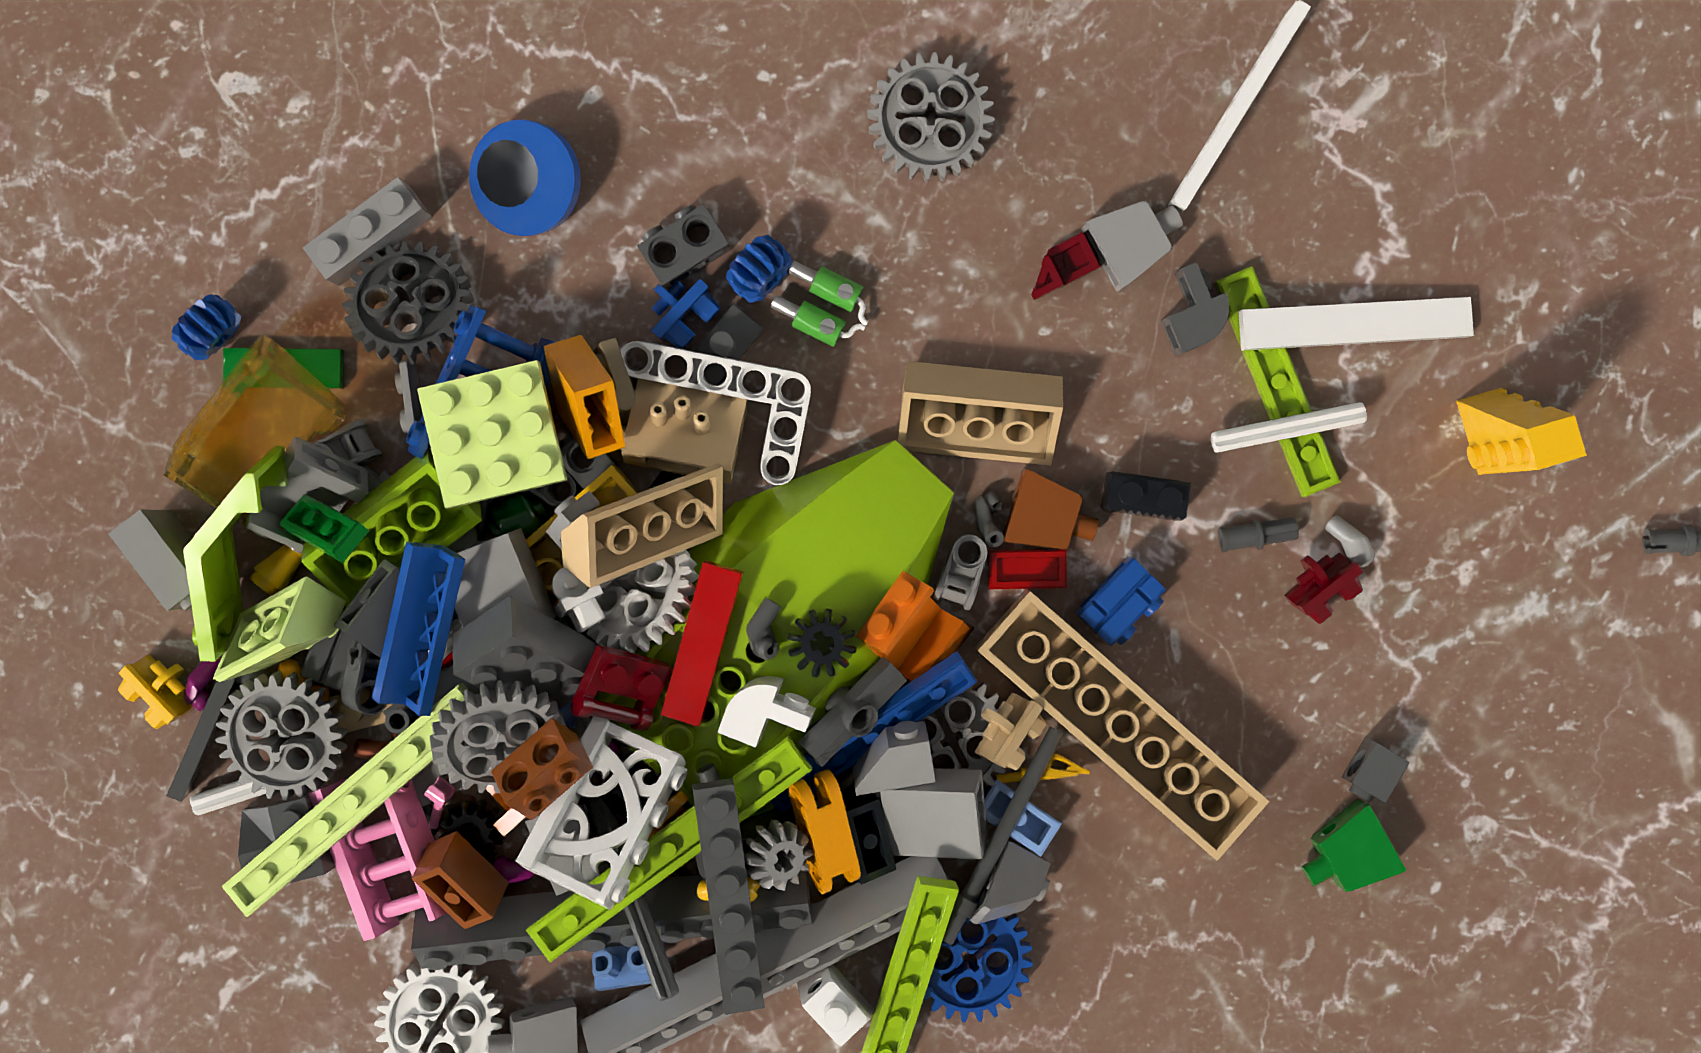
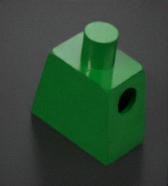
(1353, 850)

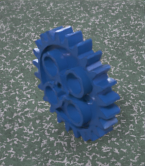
(992, 983)

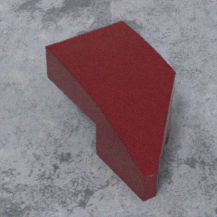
(1065, 265)

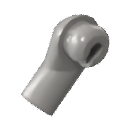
(1355, 544)

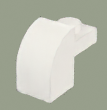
(757, 703)

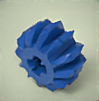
(759, 268)
(206, 327)

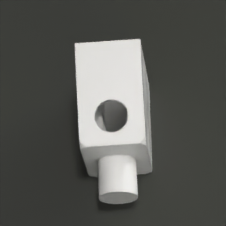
(834, 1004)

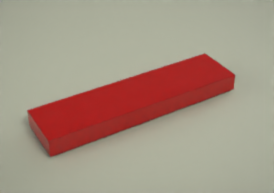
(702, 643)

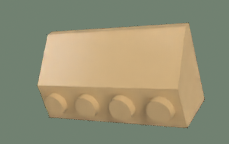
(980, 413)
(644, 527)

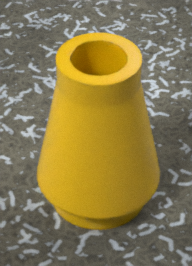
(276, 570)

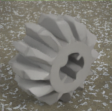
(773, 869)

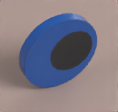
(524, 177)

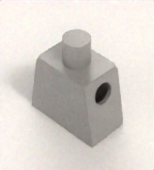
(1131, 240)
(539, 1029)

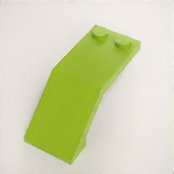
(213, 562)

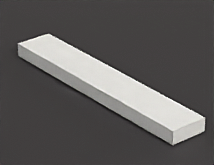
(1239, 106)
(1355, 323)

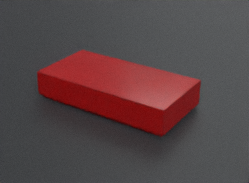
(1027, 569)

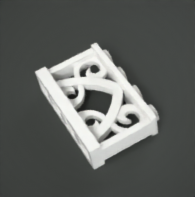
(548, 833)

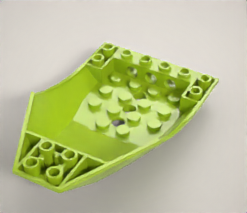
(807, 546)

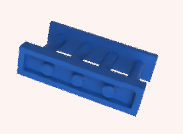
(467, 328)

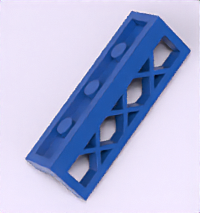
(417, 627)

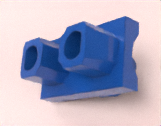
(695, 300)

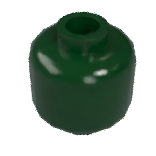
(515, 513)

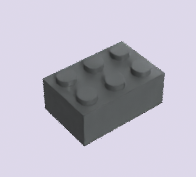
(522, 646)

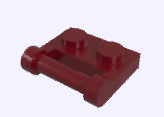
(622, 675)

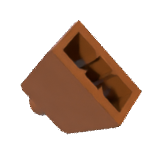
(1046, 514)

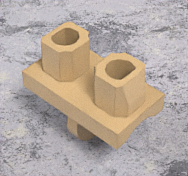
(1008, 729)

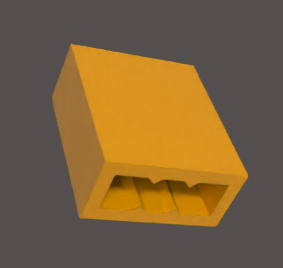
(584, 396)

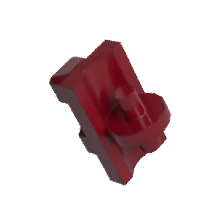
(1322, 582)

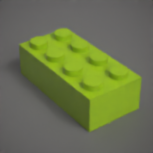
(395, 512)

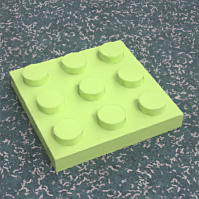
(492, 434)

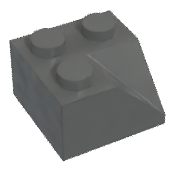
(267, 822)

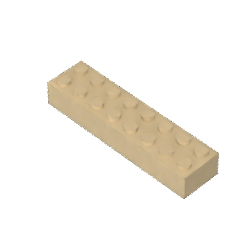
(1121, 724)

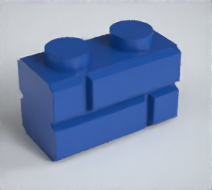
(1121, 602)

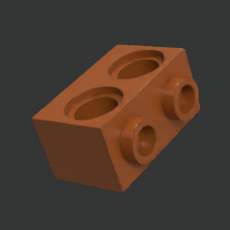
(541, 769)

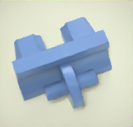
(619, 968)

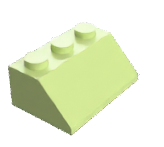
(280, 628)

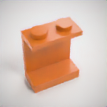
(911, 628)

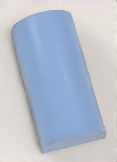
(1034, 827)

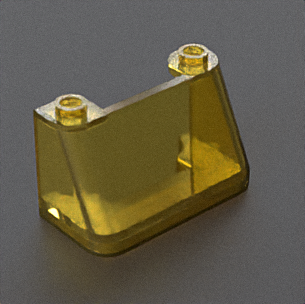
(251, 412)

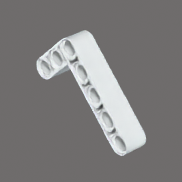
(733, 386)

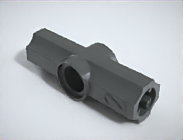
(852, 711)

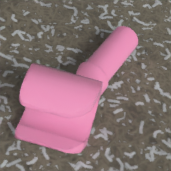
(440, 794)

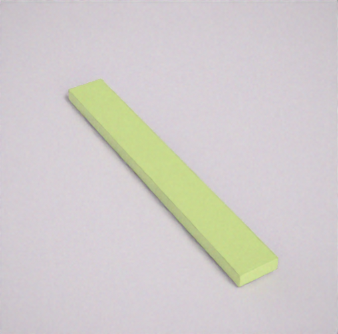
(337, 813)

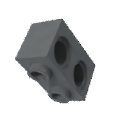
(689, 255)

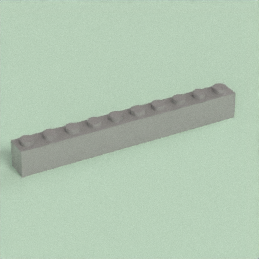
(840, 928)

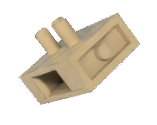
(683, 429)

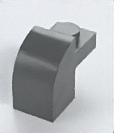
(1204, 316)

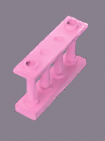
(364, 877)

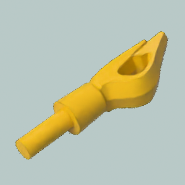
(1049, 773)

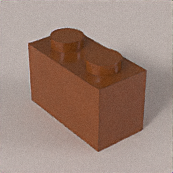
(460, 880)

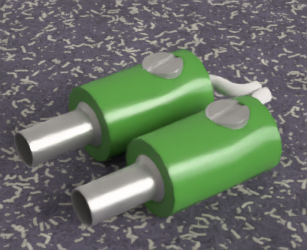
(815, 320)

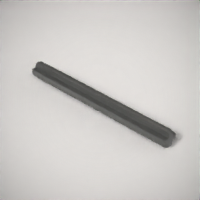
(638, 911)

